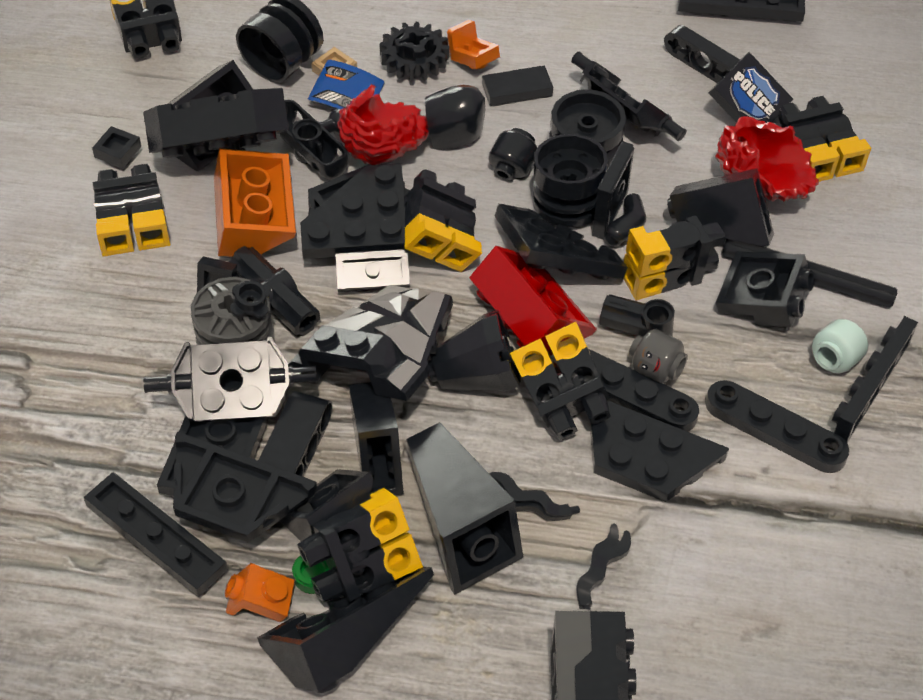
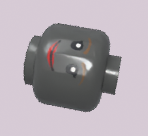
(658, 356)

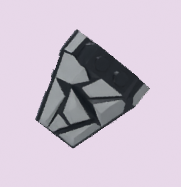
(385, 337)

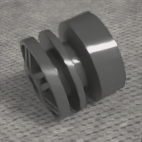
(215, 322)

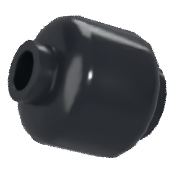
(513, 154)

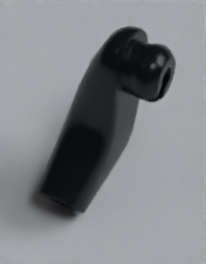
(633, 217)

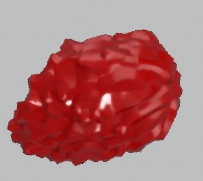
(380, 130)
(775, 152)

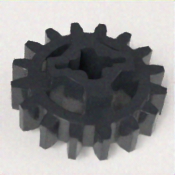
(414, 51)

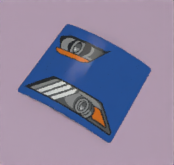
(341, 84)

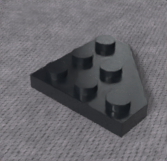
(360, 216)
(556, 248)

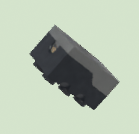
(591, 656)

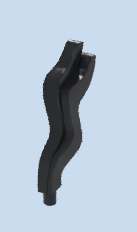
(534, 500)
(603, 554)

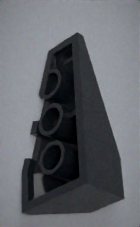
(332, 643)

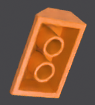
(252, 200)

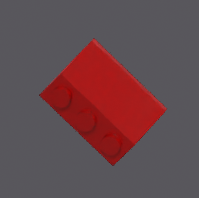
(526, 298)

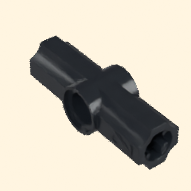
(284, 296)

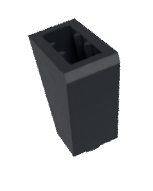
(732, 201)
(376, 437)

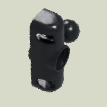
(314, 142)

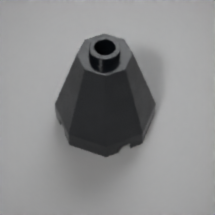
(476, 357)

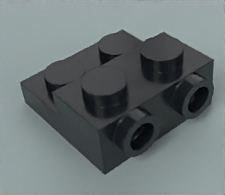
(766, 287)

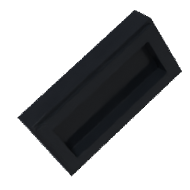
(517, 85)

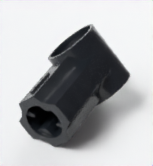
(637, 316)

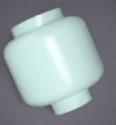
(840, 346)

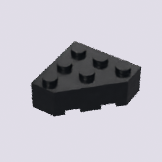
(212, 123)

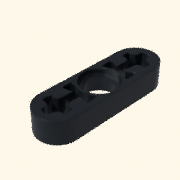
(687, 47)

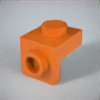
(469, 49)
(259, 592)

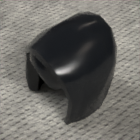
(455, 116)

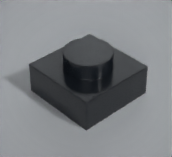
(116, 147)
(213, 269)

